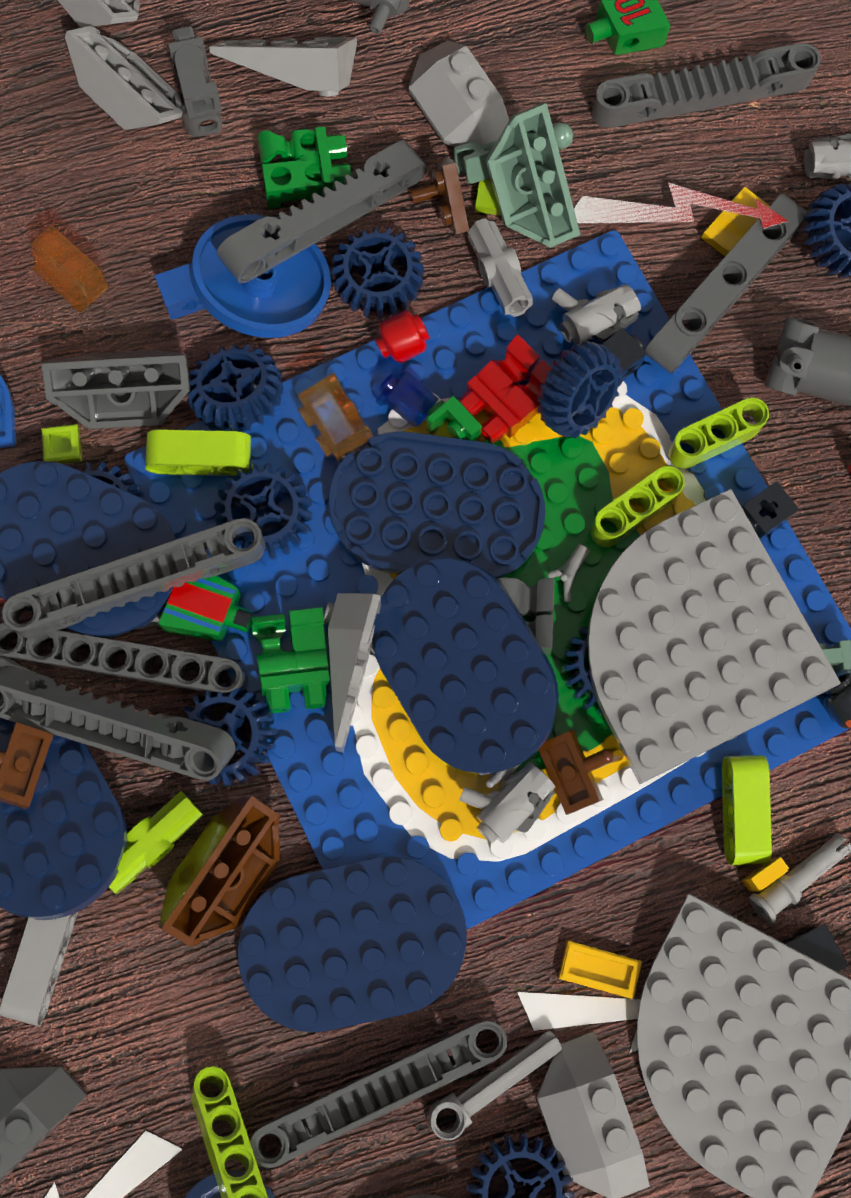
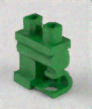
(309, 168)
(294, 670)

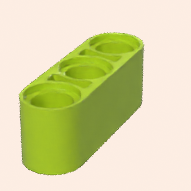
(729, 422)
(197, 452)
(645, 492)
(746, 809)

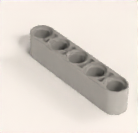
(36, 969)

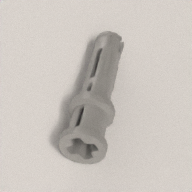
(789, 886)

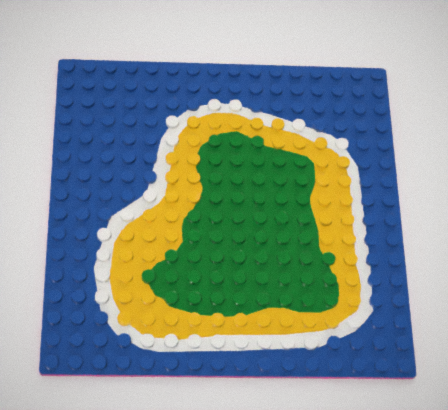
(387, 786)

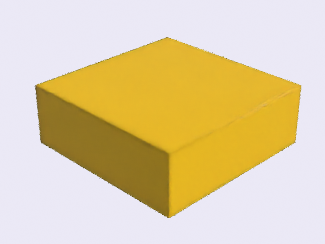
(765, 875)

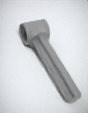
(493, 1085)

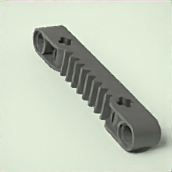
(651, 98)
(278, 239)
(133, 577)
(194, 751)
(377, 1093)

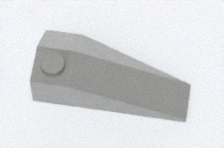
(313, 66)
(350, 645)

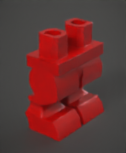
(500, 395)

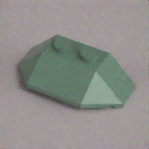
(531, 179)

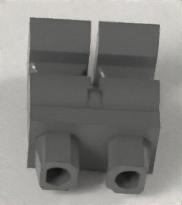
(538, 604)

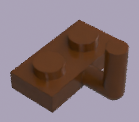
(448, 186)
(22, 764)
(573, 771)

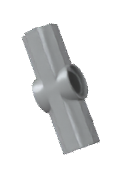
(499, 267)

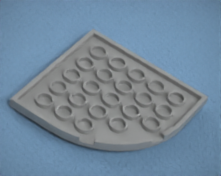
(697, 639)
(746, 1052)

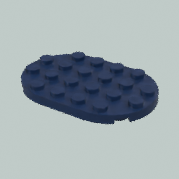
(436, 498)
(68, 523)
(465, 666)
(66, 842)
(352, 944)

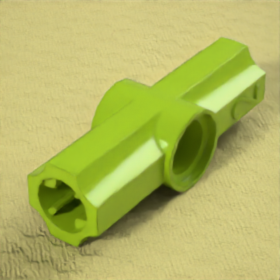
(155, 839)

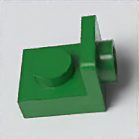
(460, 421)

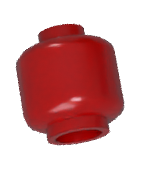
(402, 336)

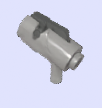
(829, 157)
(598, 317)
(514, 806)

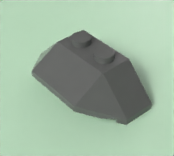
(117, 387)
(31, 1108)

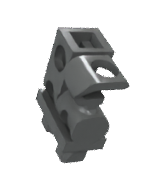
(194, 79)

